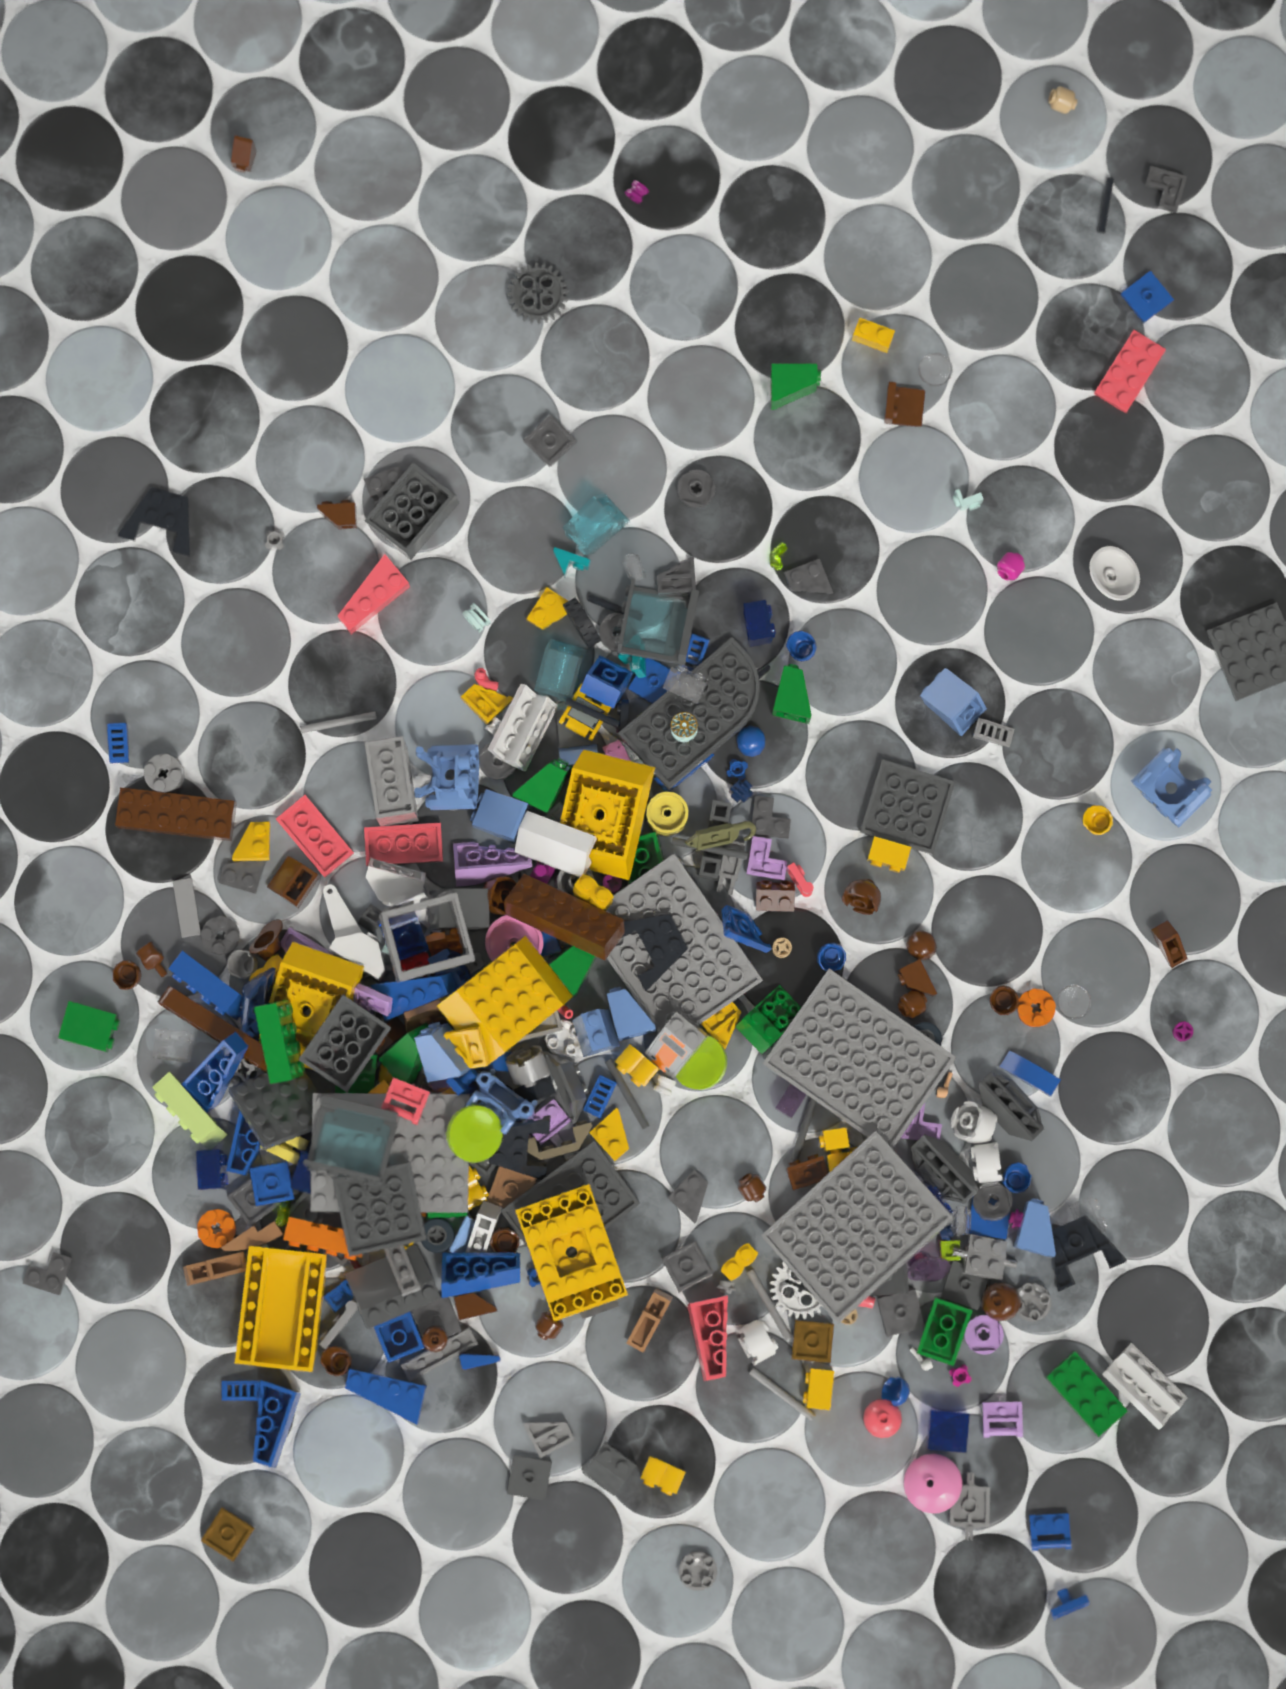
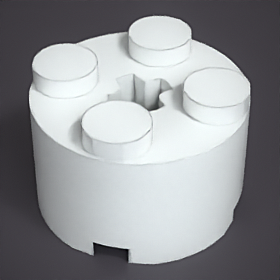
(973, 1123)
(987, 1161)
(756, 1341)

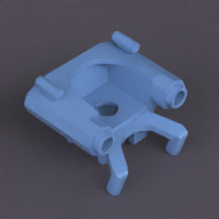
(455, 793)
(1185, 800)
(501, 1100)

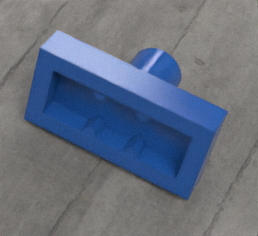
(463, 1084)
(1068, 1604)

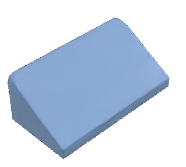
(572, 753)
(463, 1236)

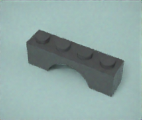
(710, 861)

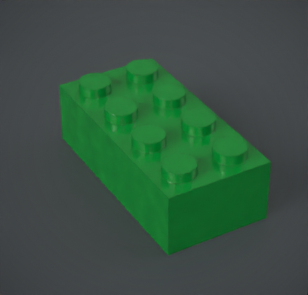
(279, 1041)
(1086, 1394)

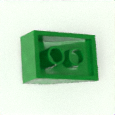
(944, 1330)

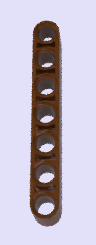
(210, 1024)

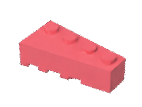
(373, 595)
(710, 1335)

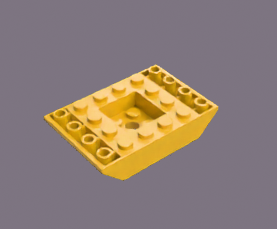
(622, 793)
(314, 981)
(575, 1282)

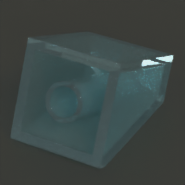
(595, 524)
(560, 670)

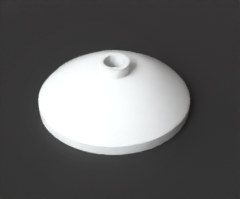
(1114, 573)

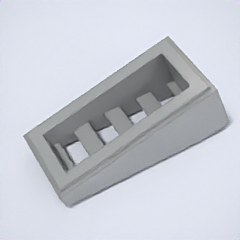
(995, 726)

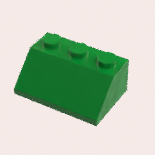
(647, 855)

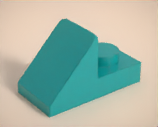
(566, 558)
(637, 664)

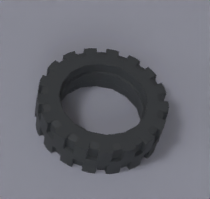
(581, 622)

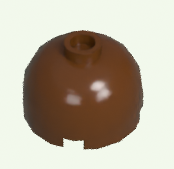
(498, 891)
(863, 896)
(1001, 1301)

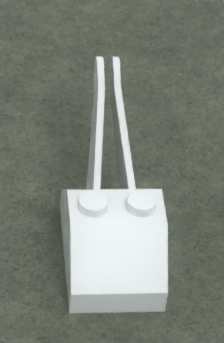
(398, 885)
(350, 940)

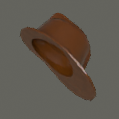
(267, 941)

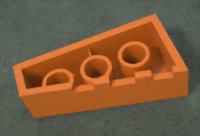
(317, 1237)

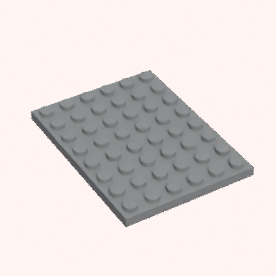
(707, 973)
(859, 1059)
(437, 1172)
(857, 1227)

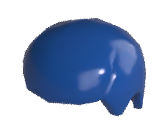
(801, 646)
(751, 741)
(831, 957)
(1016, 1177)
(896, 1391)

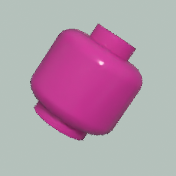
(1010, 566)

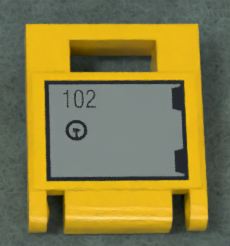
(581, 722)

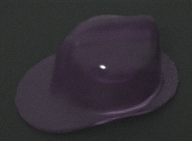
(927, 1268)

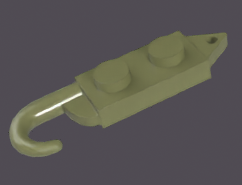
(719, 835)

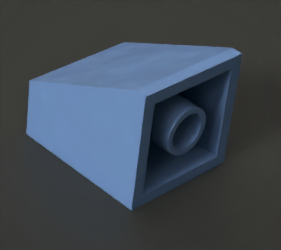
(953, 701)
(499, 815)
(628, 1016)
(595, 1032)
(438, 1054)
(1035, 1230)

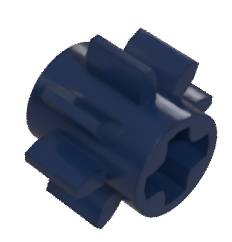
(741, 791)

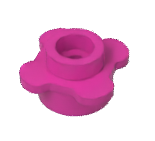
(1016, 1218)
(965, 1376)

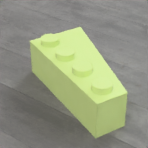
(189, 1111)

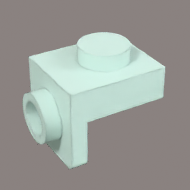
(972, 502)

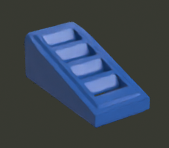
(701, 639)
(118, 726)
(601, 1079)
(471, 1361)
(241, 1398)

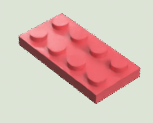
(1129, 371)
(314, 836)
(404, 843)

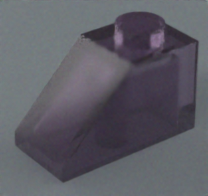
(790, 1101)

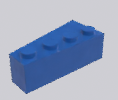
(243, 1149)

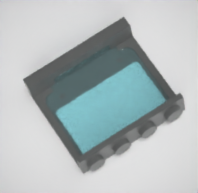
(656, 624)
(352, 1141)

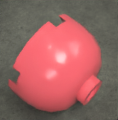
(882, 1418)

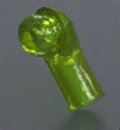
(775, 556)
(283, 1213)

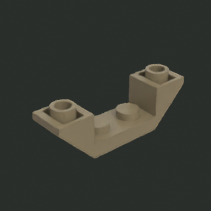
(581, 1131)

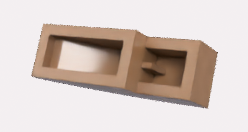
(254, 1238)
(215, 1268)
(649, 1320)

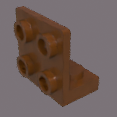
(904, 406)

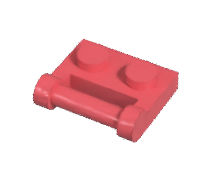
(797, 875)
(406, 1094)

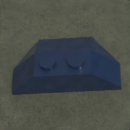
(255, 993)

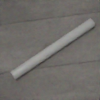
(338, 722)
(769, 1304)
(782, 1394)

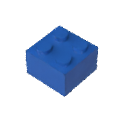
(606, 681)
(399, 1337)

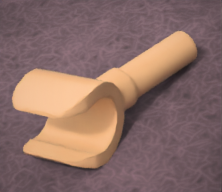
(943, 1091)

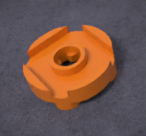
(1040, 1018)
(226, 1223)

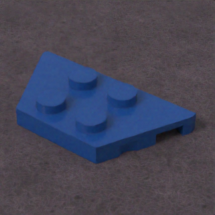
(741, 928)

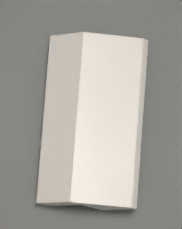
(522, 728)
(554, 844)
(1145, 1386)

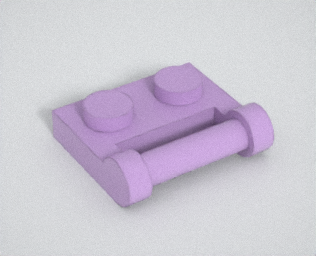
(1002, 1413)

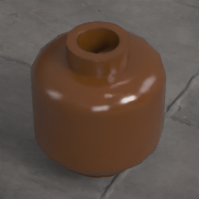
(912, 1004)
(752, 1187)
(547, 1327)
(435, 1331)

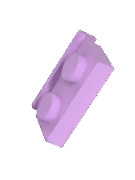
(557, 1120)

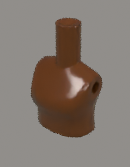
(152, 958)

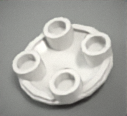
(563, 1042)

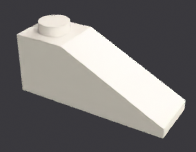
(483, 1228)

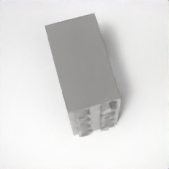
(391, 781)
(427, 902)

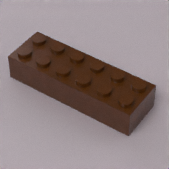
(176, 814)
(564, 917)

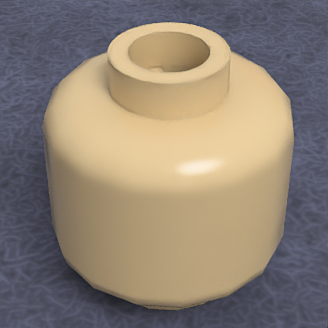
(1062, 100)

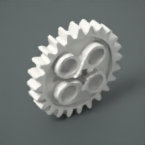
(794, 1303)

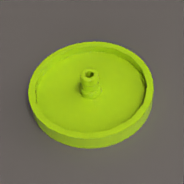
(705, 1066)
(474, 1133)

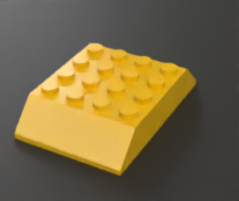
(507, 998)
(281, 1309)

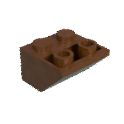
(293, 881)

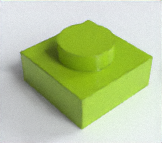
(946, 1250)

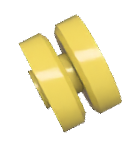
(663, 803)
(285, 1150)

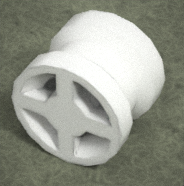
(492, 728)
(664, 1085)

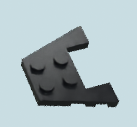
(163, 511)
(661, 941)
(514, 1148)
(1078, 1241)

